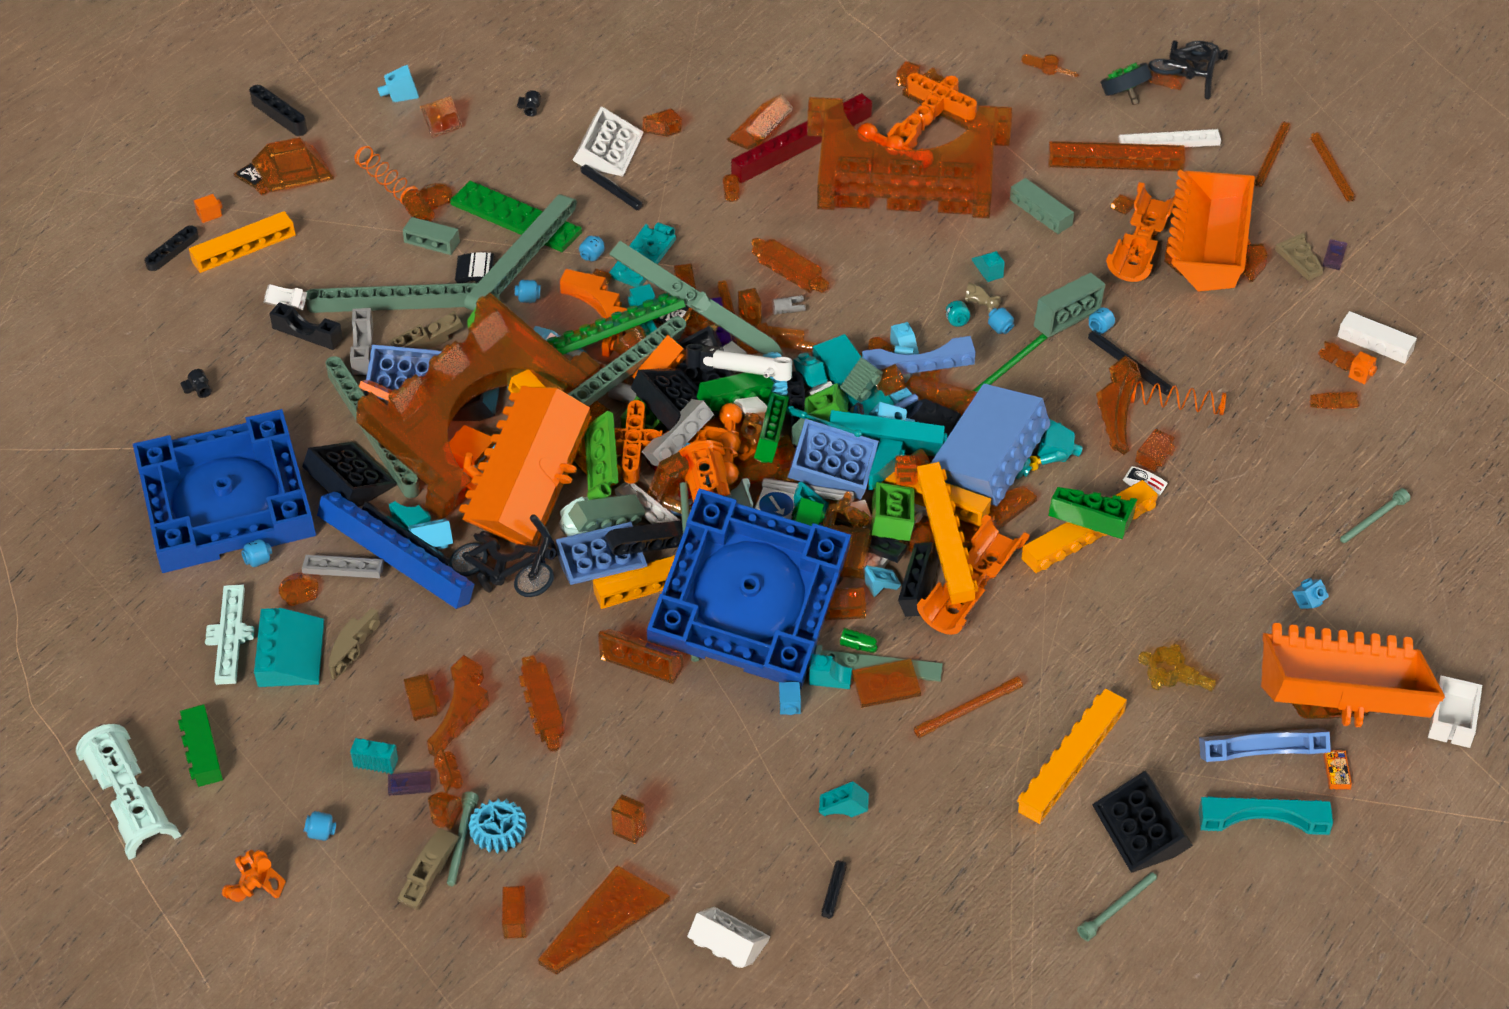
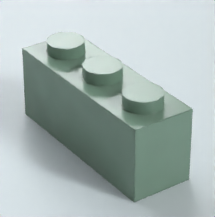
(431, 235)

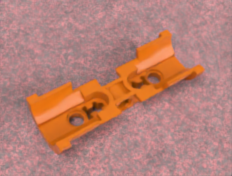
(1142, 240)
(711, 454)
(985, 543)

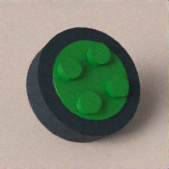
(1126, 79)

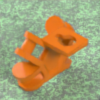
(257, 876)

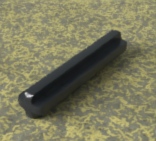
(833, 889)

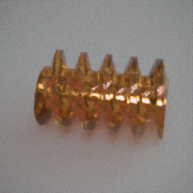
(417, 205)

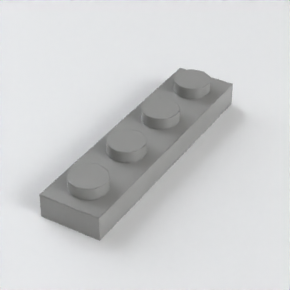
(342, 566)

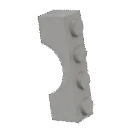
(362, 340)
(692, 419)

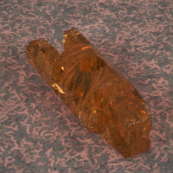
(1334, 400)

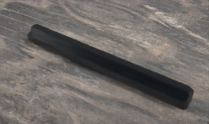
(611, 187)

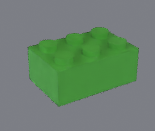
(892, 511)

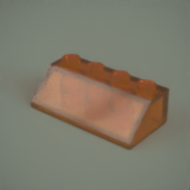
(761, 123)
(640, 655)

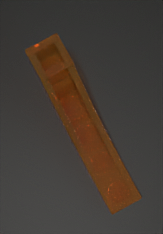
(1115, 401)
(757, 470)
(465, 705)

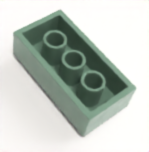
(1069, 304)

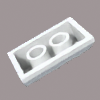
(727, 936)

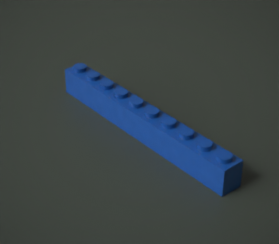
(396, 550)

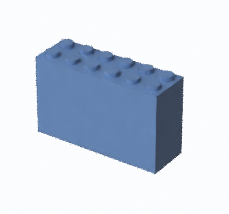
(993, 441)

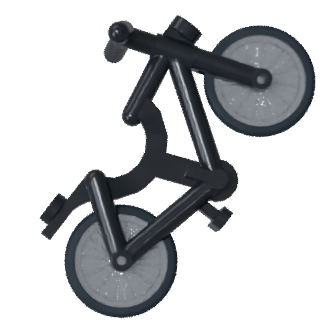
(1194, 52)
(530, 580)

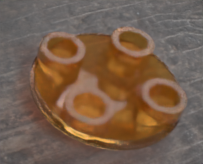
(436, 194)
(298, 588)

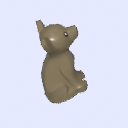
(978, 294)

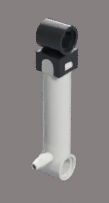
(711, 358)

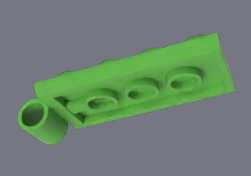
(601, 456)

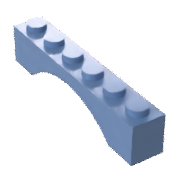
(953, 354)
(1276, 742)

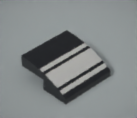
(473, 266)

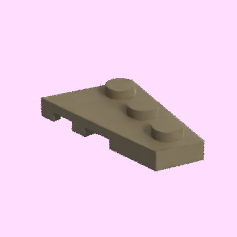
(1300, 256)

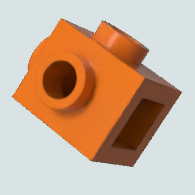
(1363, 367)

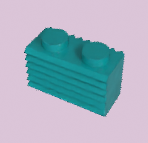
(811, 369)
(374, 755)

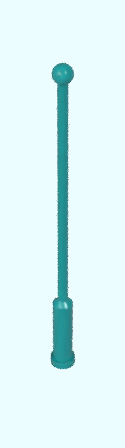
(790, 410)

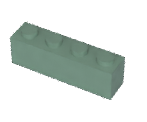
(1041, 206)
(606, 512)

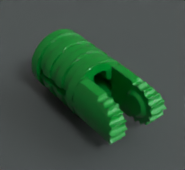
(858, 641)

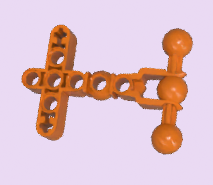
(937, 98)
(635, 438)

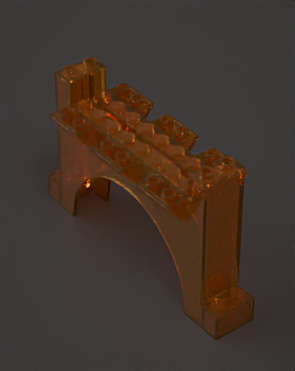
(952, 173)
(422, 408)

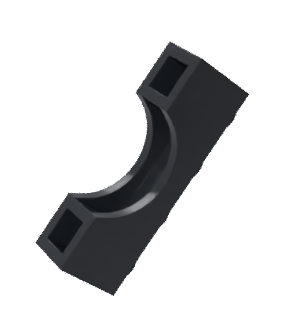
(287, 320)

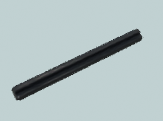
(1118, 354)

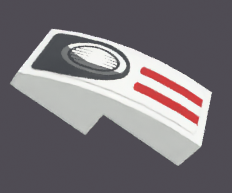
(1136, 474)

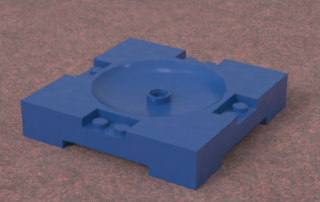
(223, 491)
(758, 629)

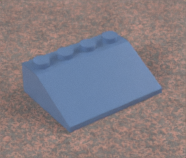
(393, 365)
(833, 458)
(590, 558)

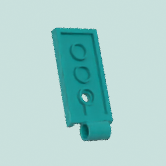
(662, 239)

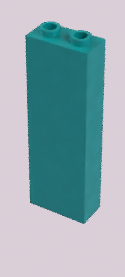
(839, 359)
(912, 434)

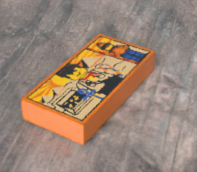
(1337, 770)

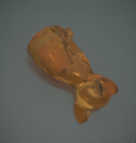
(854, 516)

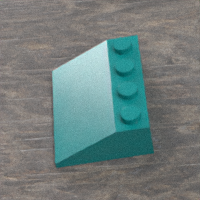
(288, 648)

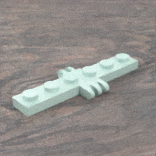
(229, 634)

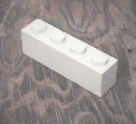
(1377, 337)

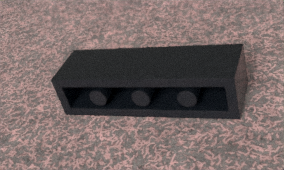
(918, 577)

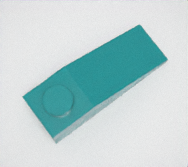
(884, 460)

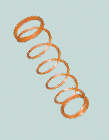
(355, 158)
(1221, 405)

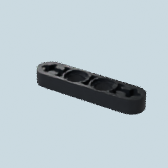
(156, 259)

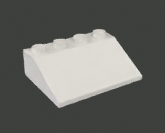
(608, 143)

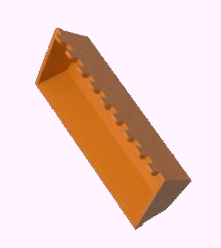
(1211, 228)
(527, 463)
(1348, 673)

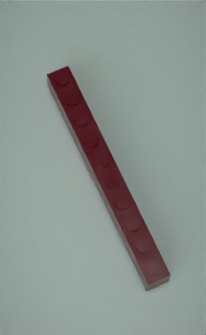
(792, 142)

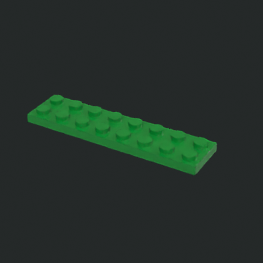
(509, 213)
(616, 323)

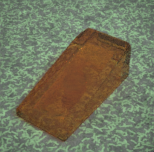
(685, 273)

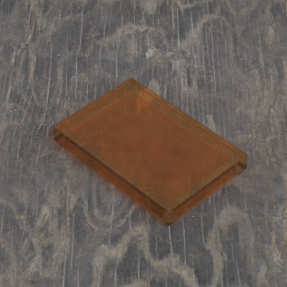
(886, 683)

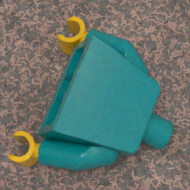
(1055, 446)

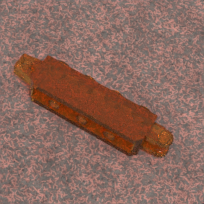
(789, 265)
(542, 701)

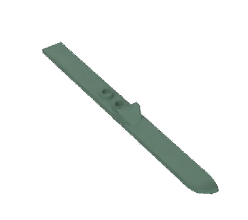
(694, 299)
(923, 669)

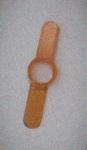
(1048, 64)
(920, 457)

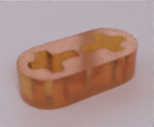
(734, 187)
(879, 343)

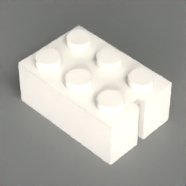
(1457, 713)

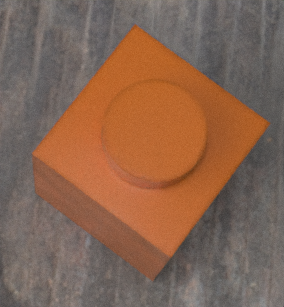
(208, 208)

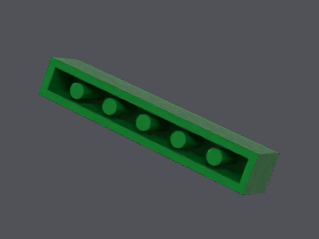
(771, 428)

